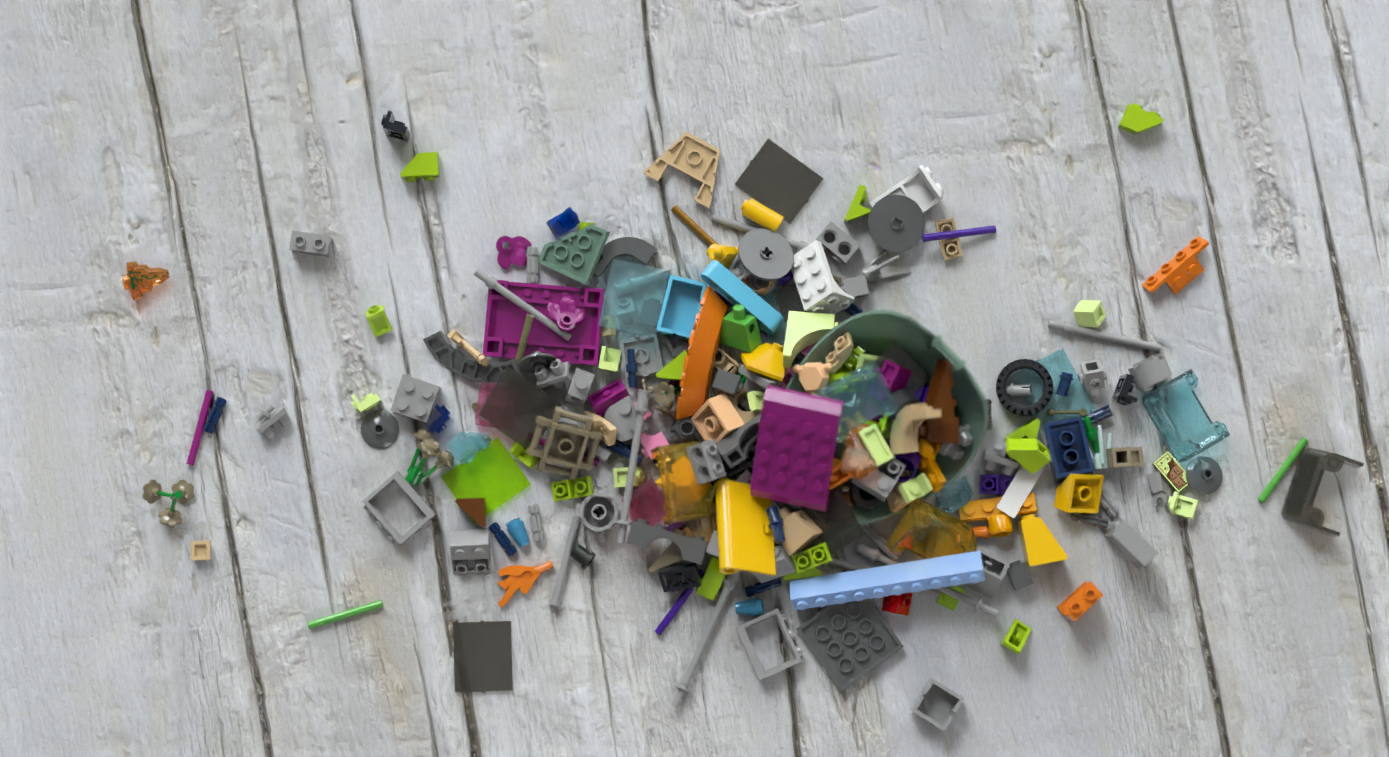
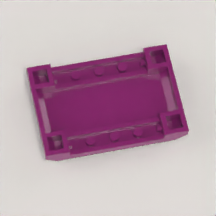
(506, 323)
(796, 448)

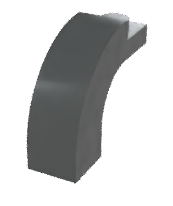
(625, 246)

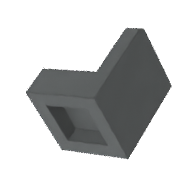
(675, 345)

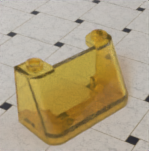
(682, 494)
(931, 533)

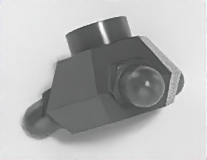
(682, 431)

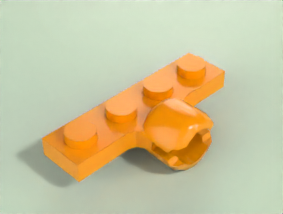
(928, 464)
(998, 521)

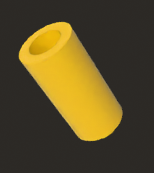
(761, 215)

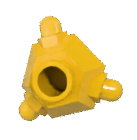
(722, 253)

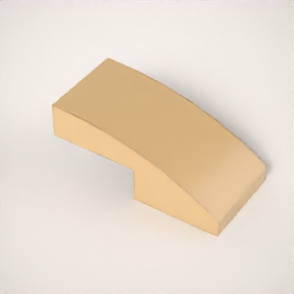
(600, 424)

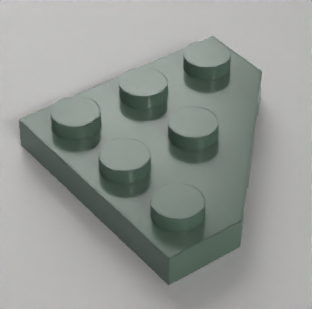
(576, 253)

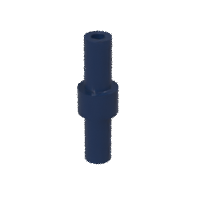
(631, 368)

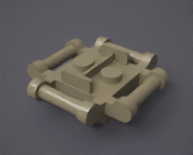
(565, 443)

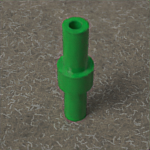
(1091, 433)

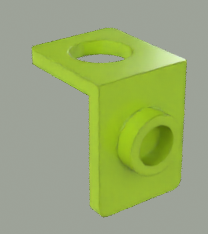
(884, 426)

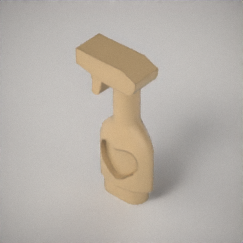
(472, 351)

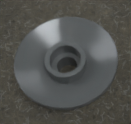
(537, 358)
(386, 436)
(1196, 475)

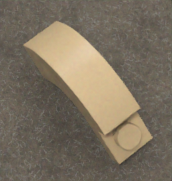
(906, 426)

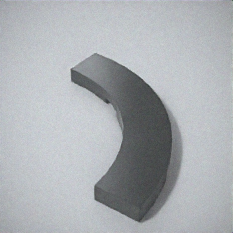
(464, 365)

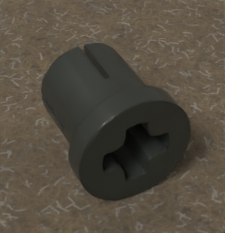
(583, 556)

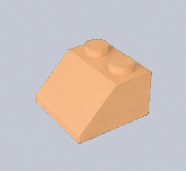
(717, 418)

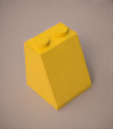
(1038, 542)

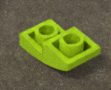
(572, 488)
(812, 558)
(711, 579)

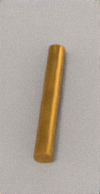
(691, 224)

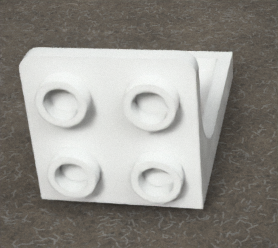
(917, 187)
(815, 282)

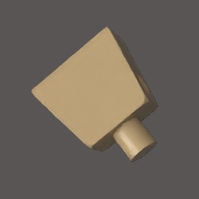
(798, 530)

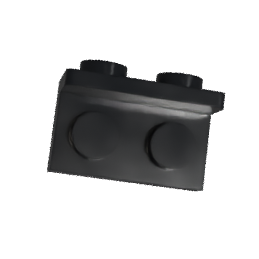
(394, 128)
(1125, 385)
(680, 577)

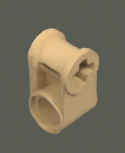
(726, 363)

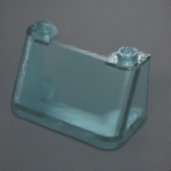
(864, 397)
(1182, 418)

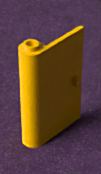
(743, 530)

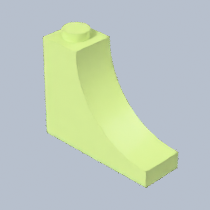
(804, 330)

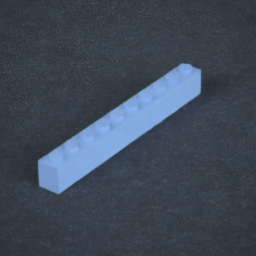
(887, 580)

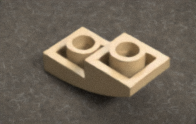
(949, 247)
(842, 351)

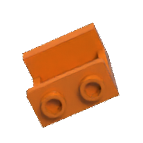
(1079, 601)

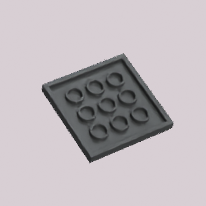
(849, 640)

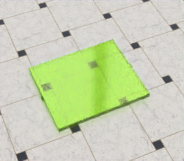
(489, 476)

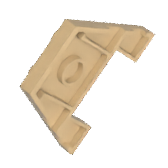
(692, 158)

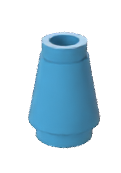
(518, 531)
(750, 607)

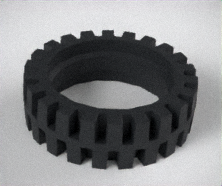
(1024, 364)

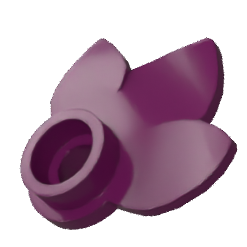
(514, 253)
(566, 310)

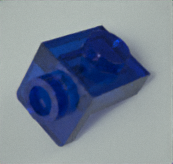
(563, 222)
(439, 424)

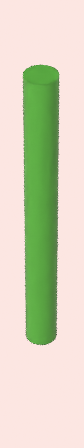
(1283, 469)
(345, 614)

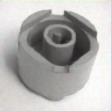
(1150, 372)
(592, 503)

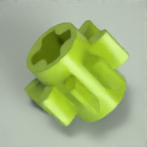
(852, 360)

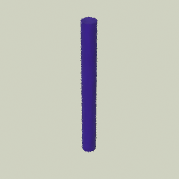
(958, 233)
(675, 608)

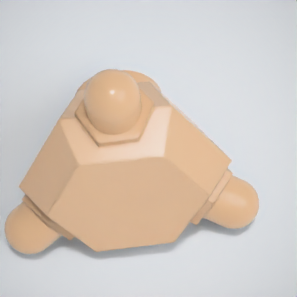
(813, 375)

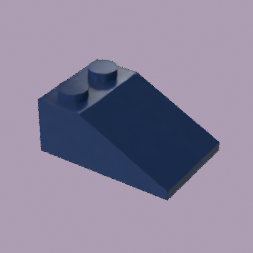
(1068, 448)

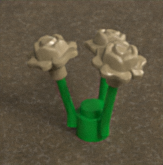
(430, 448)

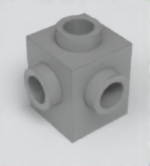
(1092, 379)

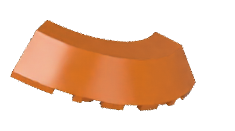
(701, 354)

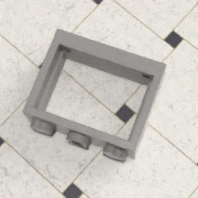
(383, 522)
(1130, 543)
(788, 635)

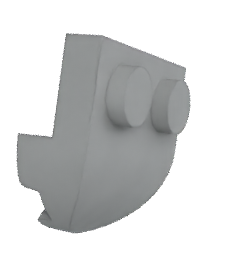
(623, 418)

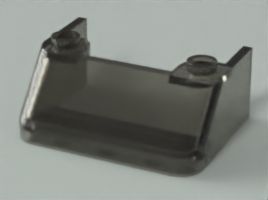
(1304, 486)

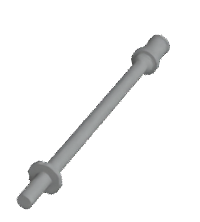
(641, 410)
(875, 556)
(729, 584)

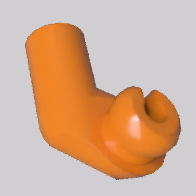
(981, 531)

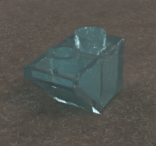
(467, 444)
(954, 495)

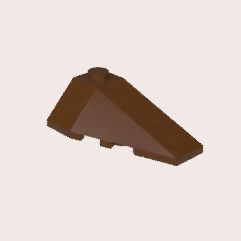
(939, 396)

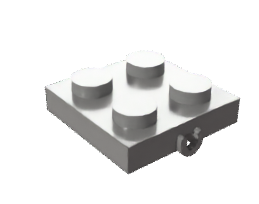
(646, 354)

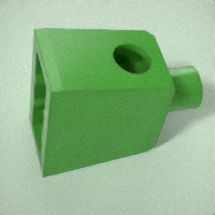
(740, 330)

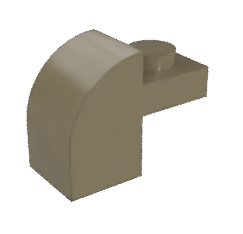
(1124, 457)

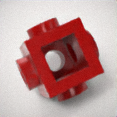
(897, 603)

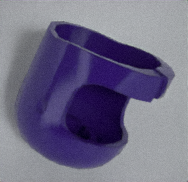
(912, 461)

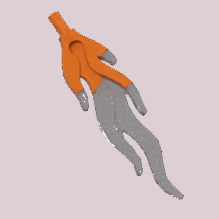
(495, 592)

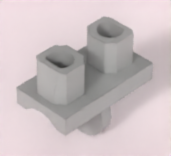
(553, 375)
(265, 425)
(954, 450)
(992, 457)

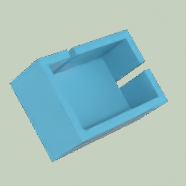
(680, 307)

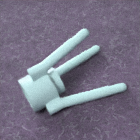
(1100, 459)

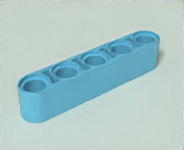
(740, 294)

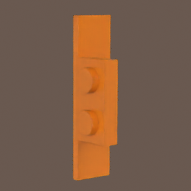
(1179, 269)

